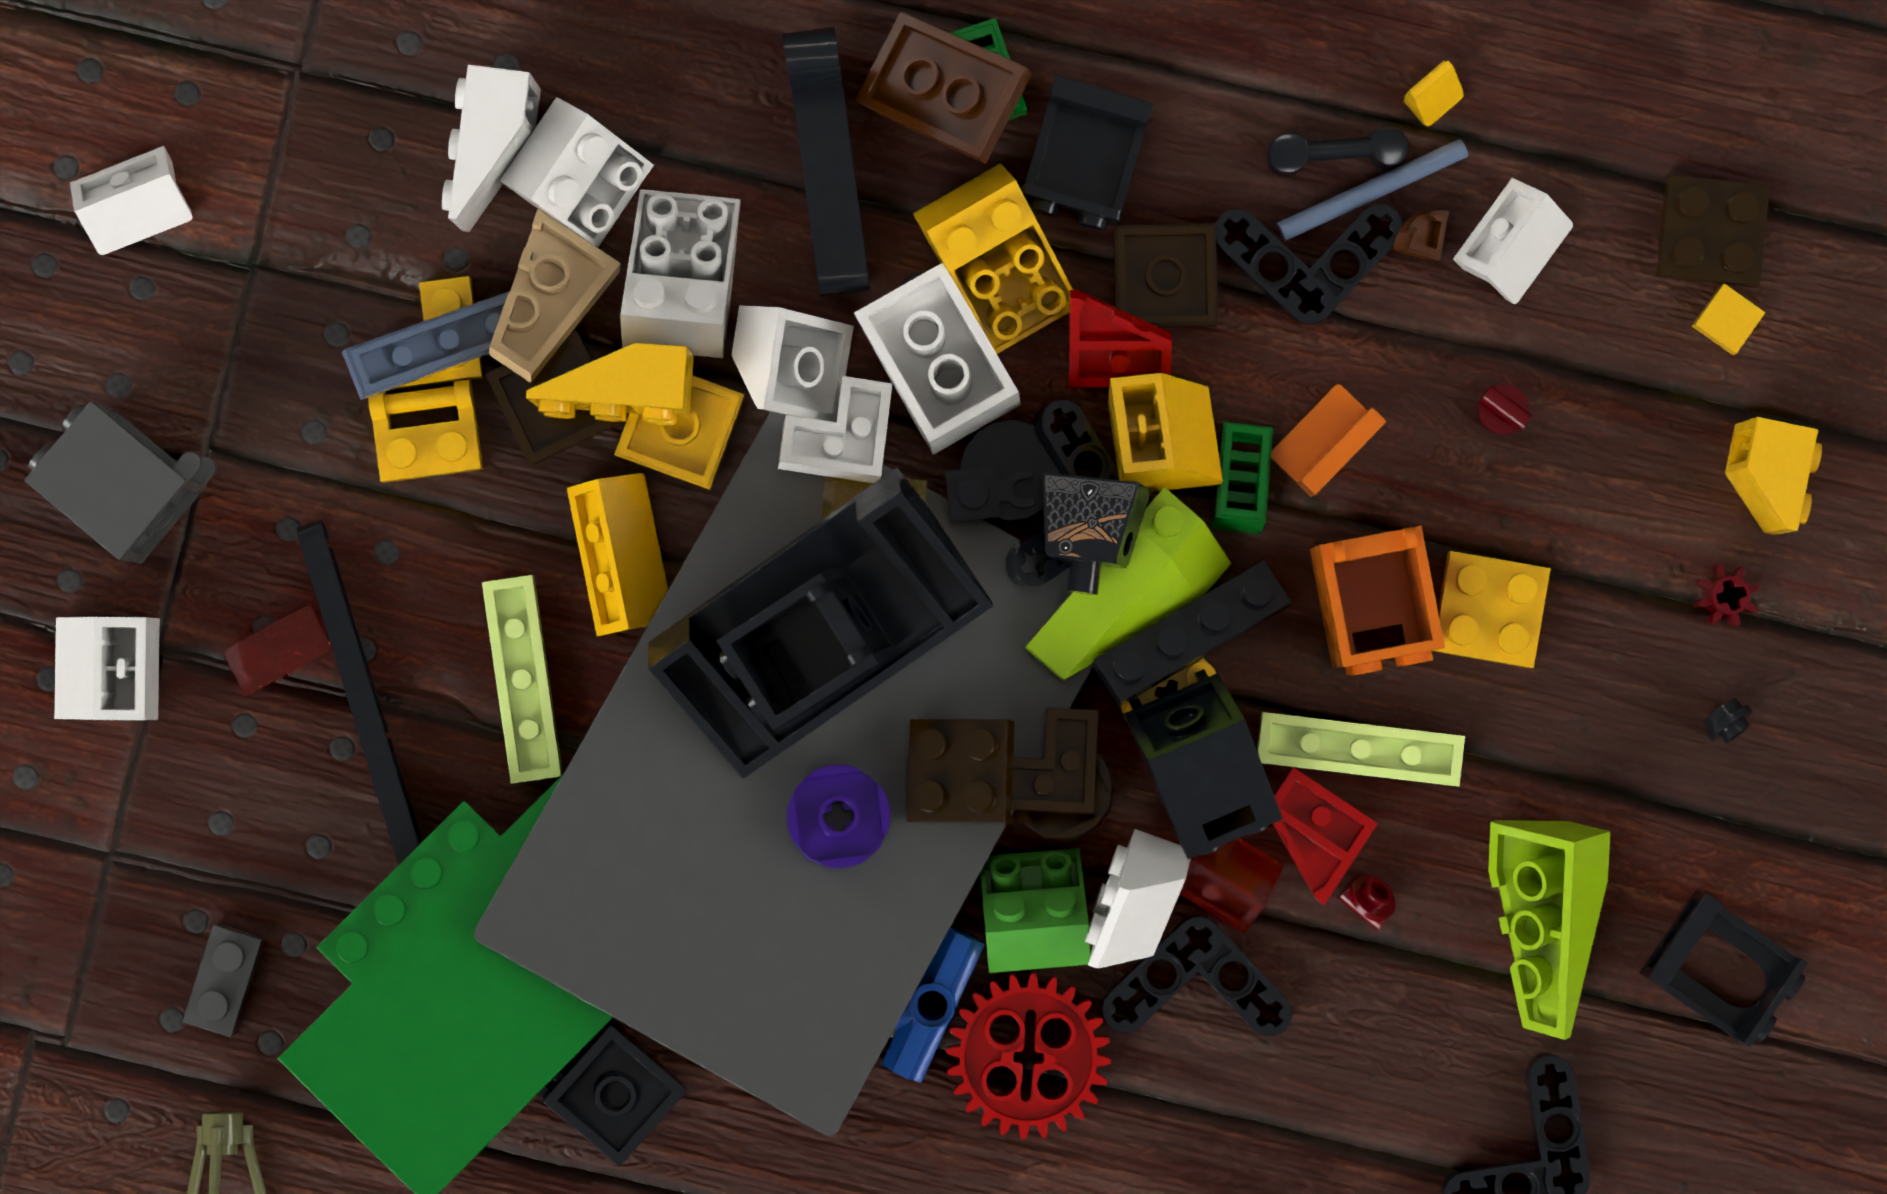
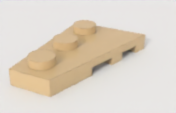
(550, 295)

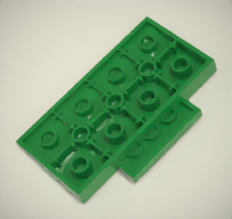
(437, 1029)

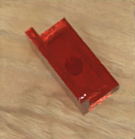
(1232, 882)

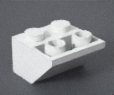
(577, 171)
(107, 668)
(1136, 900)

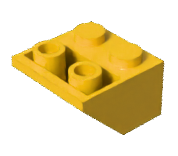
(1163, 432)
(1771, 471)

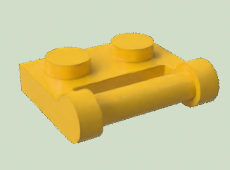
(431, 447)

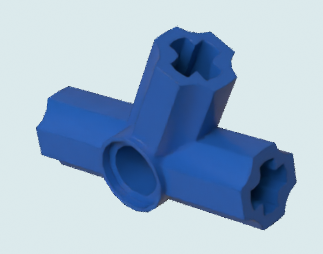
(918, 1032)

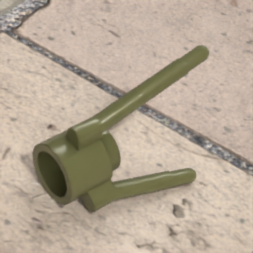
(218, 1137)

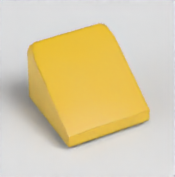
(1435, 94)

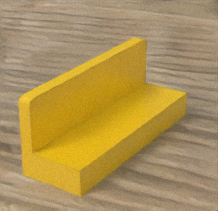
(618, 551)

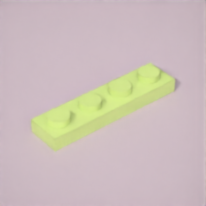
(522, 679)
(1360, 749)

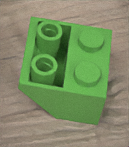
(1035, 910)

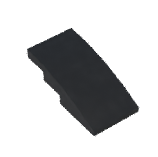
(613, 1092)

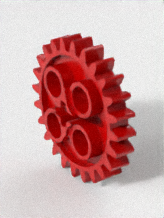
(982, 1052)

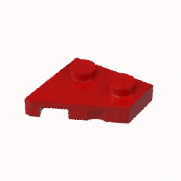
(1112, 343)
(1319, 832)

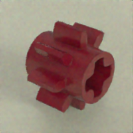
(1716, 586)

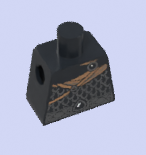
(1091, 525)

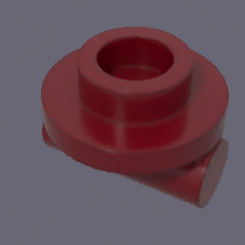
(1503, 409)
(1369, 899)

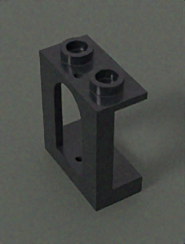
(1780, 968)

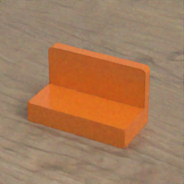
(1326, 439)

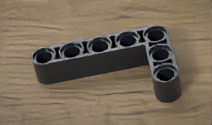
(827, 160)

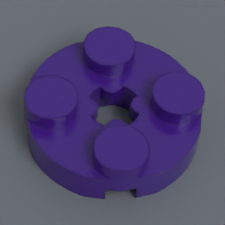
(857, 794)

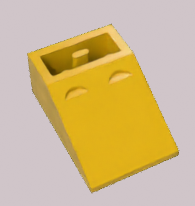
(997, 257)
(632, 380)

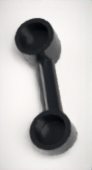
(1291, 151)

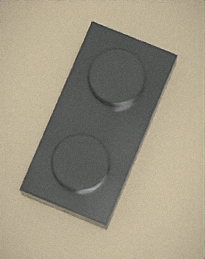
(223, 980)

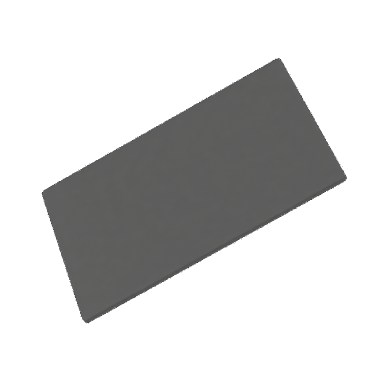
(675, 880)

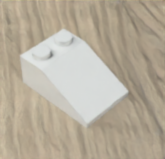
(938, 358)

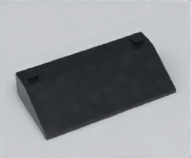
(899, 566)

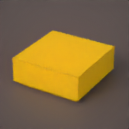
(1728, 319)

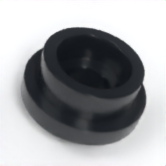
(1728, 721)

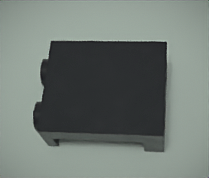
(1086, 153)

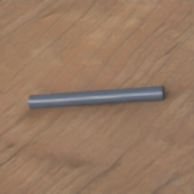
(1372, 189)

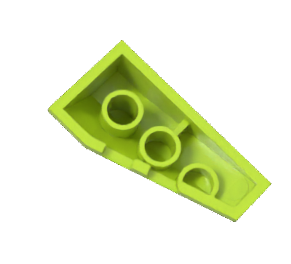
(1168, 569)
(1551, 899)

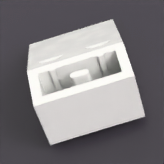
(494, 125)
(680, 272)

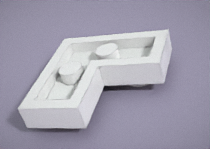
(844, 448)

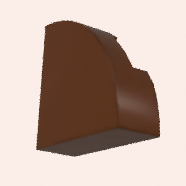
(1423, 235)

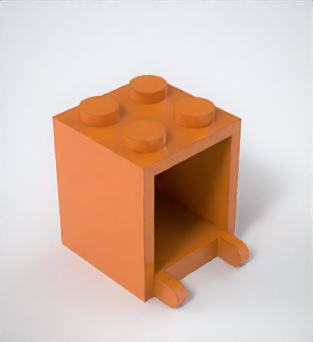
(1373, 586)

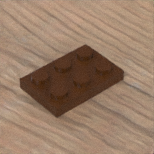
(943, 87)

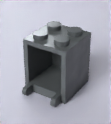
(117, 481)

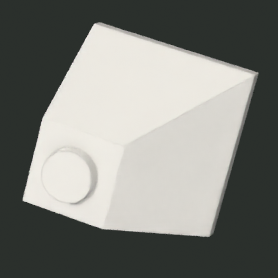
(791, 360)

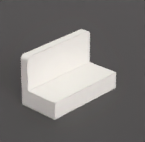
(130, 201)
(1514, 239)

